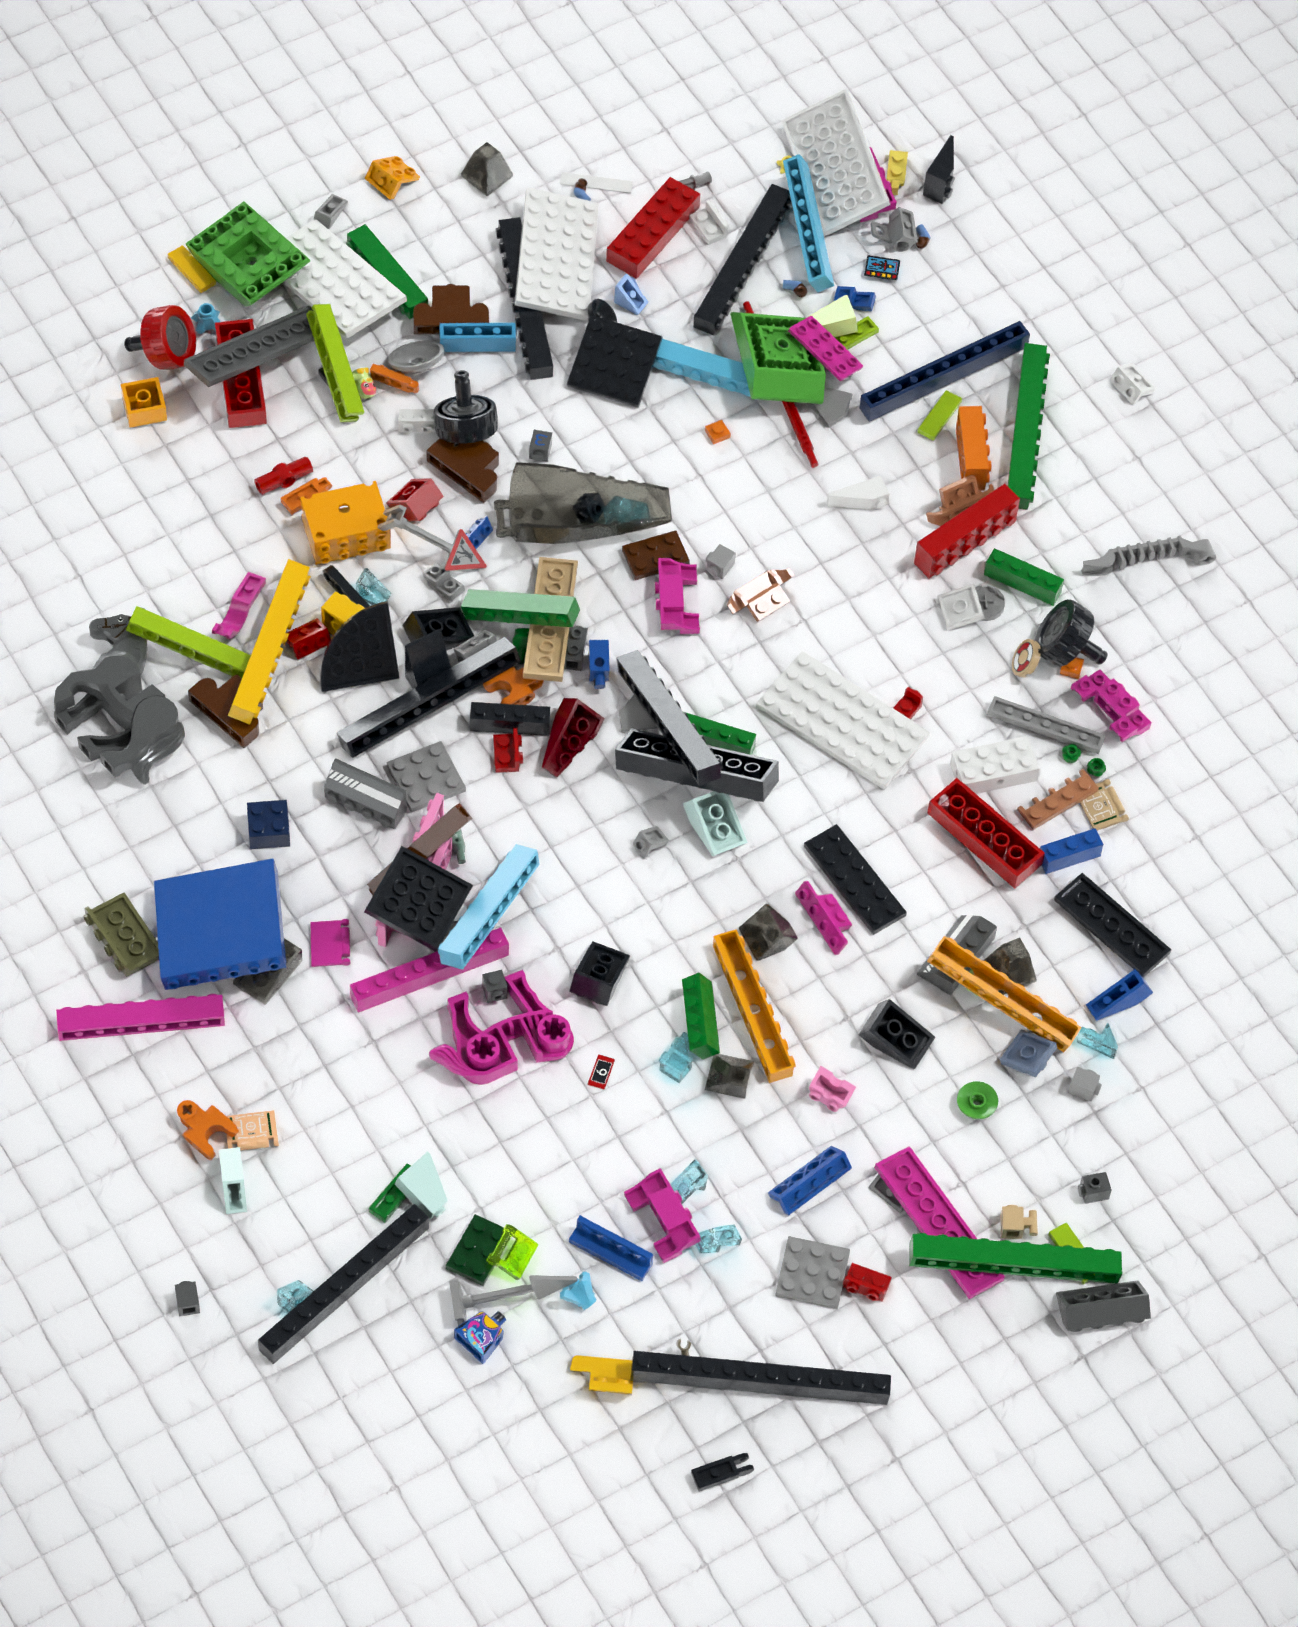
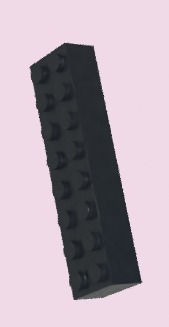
(653, 757)

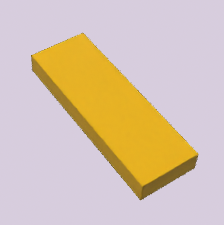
(191, 269)

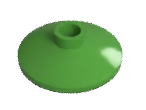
(977, 1092)

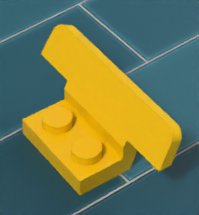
(606, 1373)

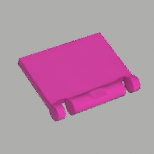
(330, 943)

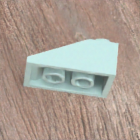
(715, 822)

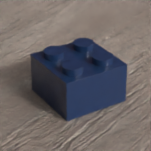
(268, 824)

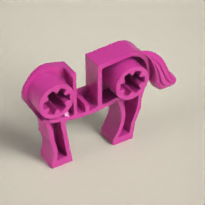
(487, 1053)

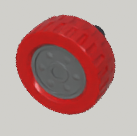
(165, 337)

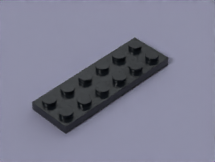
(855, 879)
(1112, 924)

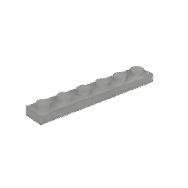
(1046, 725)

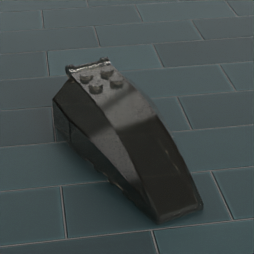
(544, 498)

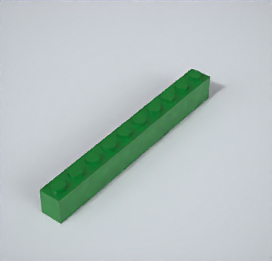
(1027, 421)
(1015, 1258)

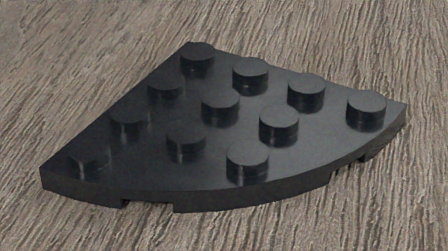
(361, 651)

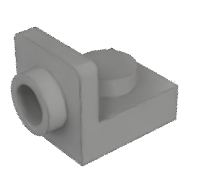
(648, 840)

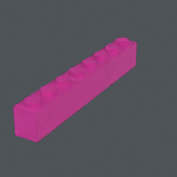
(422, 973)
(140, 1017)

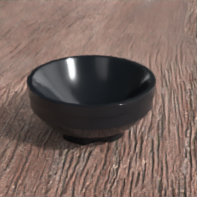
(601, 309)

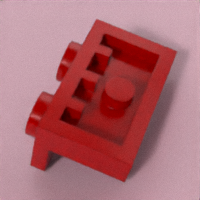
(308, 638)
(507, 752)
(867, 1282)

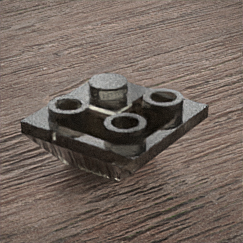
(487, 169)
(767, 933)
(1014, 961)
(729, 1075)

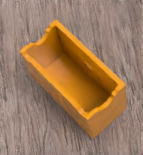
(347, 530)

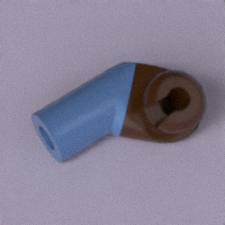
(580, 189)
(924, 236)
(796, 286)

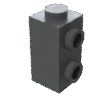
(576, 648)

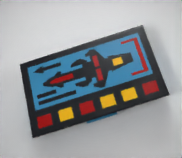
(882, 267)

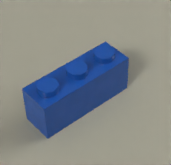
(1071, 850)

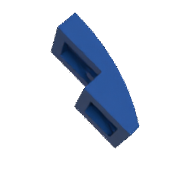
(859, 300)

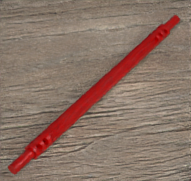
(795, 419)

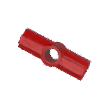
(283, 475)

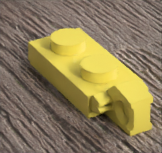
(896, 169)

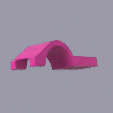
(240, 606)

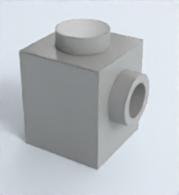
(720, 561)
(1085, 1084)

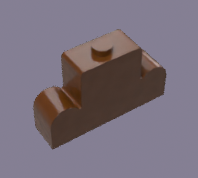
(449, 305)
(467, 465)
(216, 705)

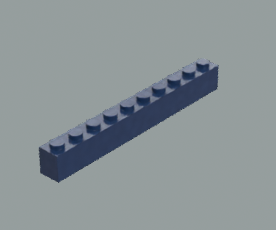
(944, 371)

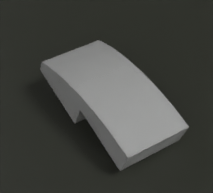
(443, 582)

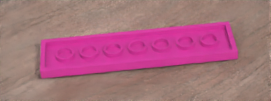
(931, 1211)

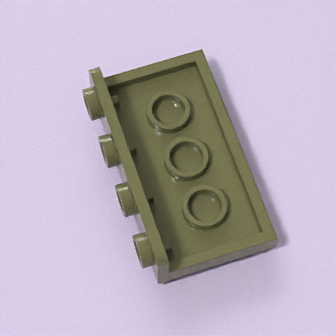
(123, 934)

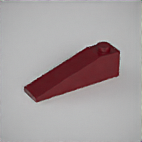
(571, 730)

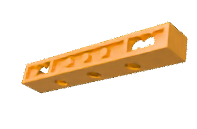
(746, 992)
(1019, 1005)

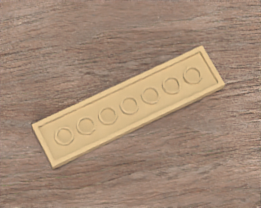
(548, 644)

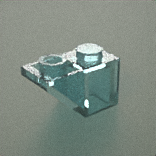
(625, 510)
(678, 1060)

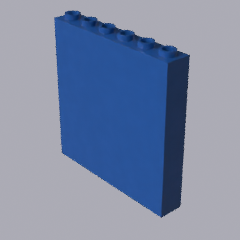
(219, 924)

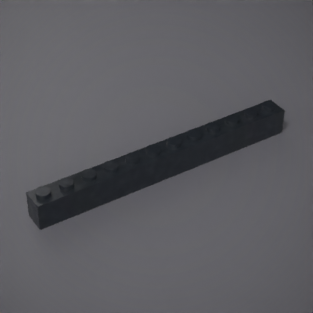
(760, 1377)

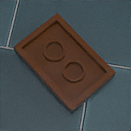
(644, 554)

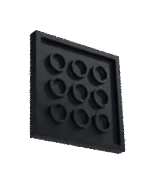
(614, 361)
(418, 898)

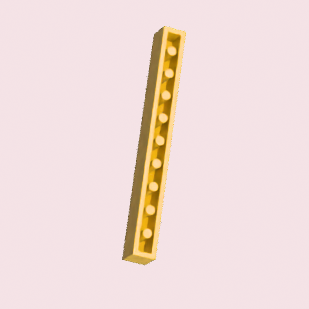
(268, 643)

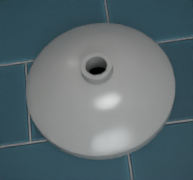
(416, 356)

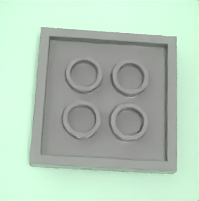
(425, 774)
(812, 1272)

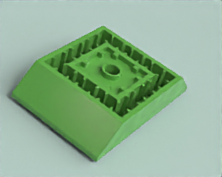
(245, 238)
(775, 371)

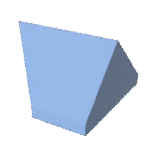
(629, 295)

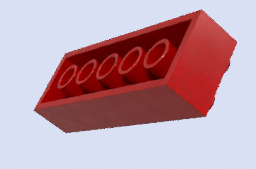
(653, 227)
(244, 391)
(967, 531)
(985, 833)

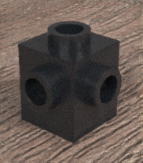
(589, 507)

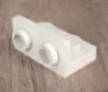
(710, 223)
(1131, 382)
(416, 420)

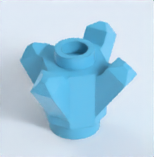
(206, 318)
(580, 1292)

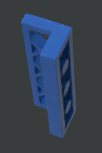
(811, 1180)
(611, 1248)

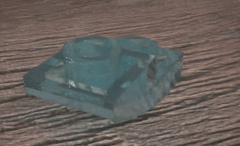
(716, 1237)

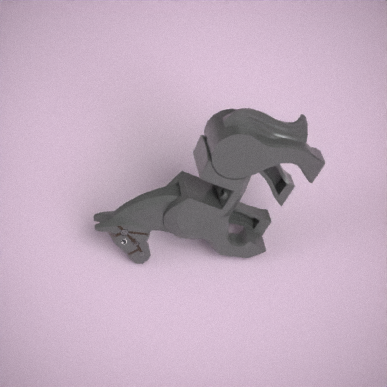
(116, 686)

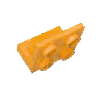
(389, 174)

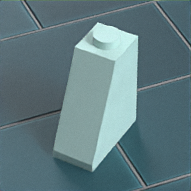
(233, 1180)
(423, 1187)

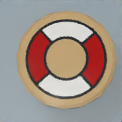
(1026, 658)

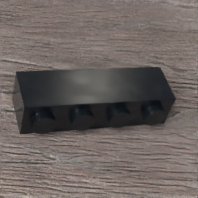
(505, 717)

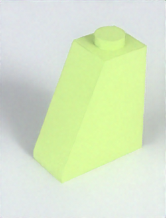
(837, 317)

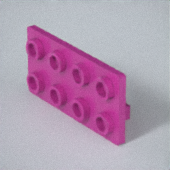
(825, 348)

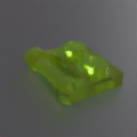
(519, 1254)

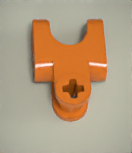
(519, 688)
(202, 1125)

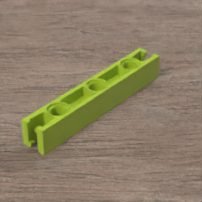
(335, 363)
(188, 642)

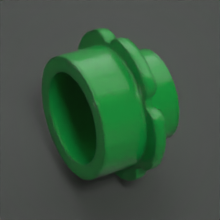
(1069, 757)
(1096, 762)

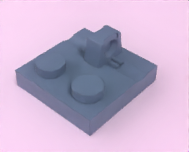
(1028, 1053)

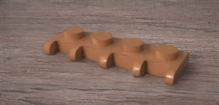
(1059, 800)

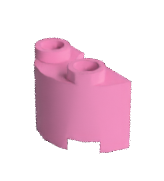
(830, 1090)

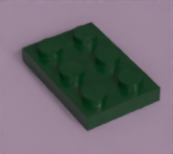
(474, 1248)

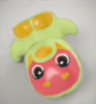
(364, 383)

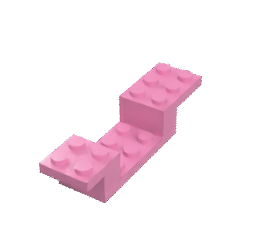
(440, 857)

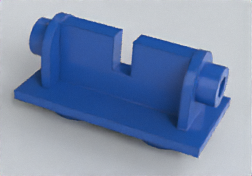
(479, 531)

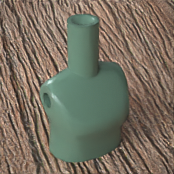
(458, 847)

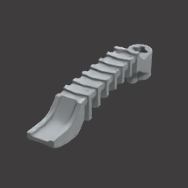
(1200, 551)

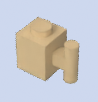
(1014, 1222)

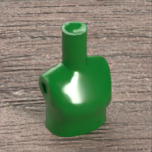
(520, 642)

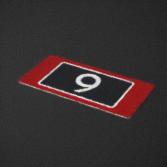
(601, 1071)

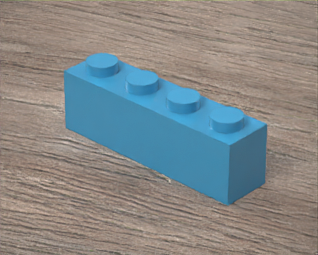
(478, 337)

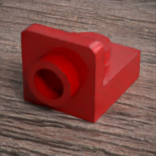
(909, 703)

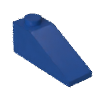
(1120, 996)

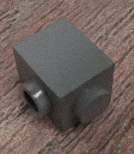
(494, 986)
(1094, 1187)

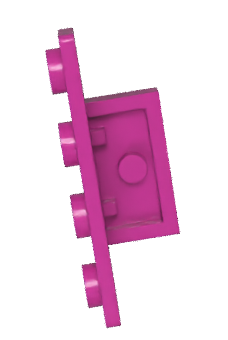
(826, 915)

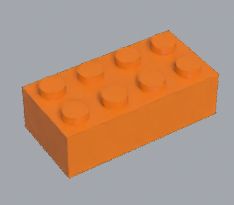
(972, 444)

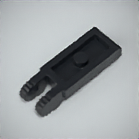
(720, 1471)

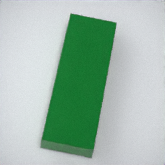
(389, 1199)

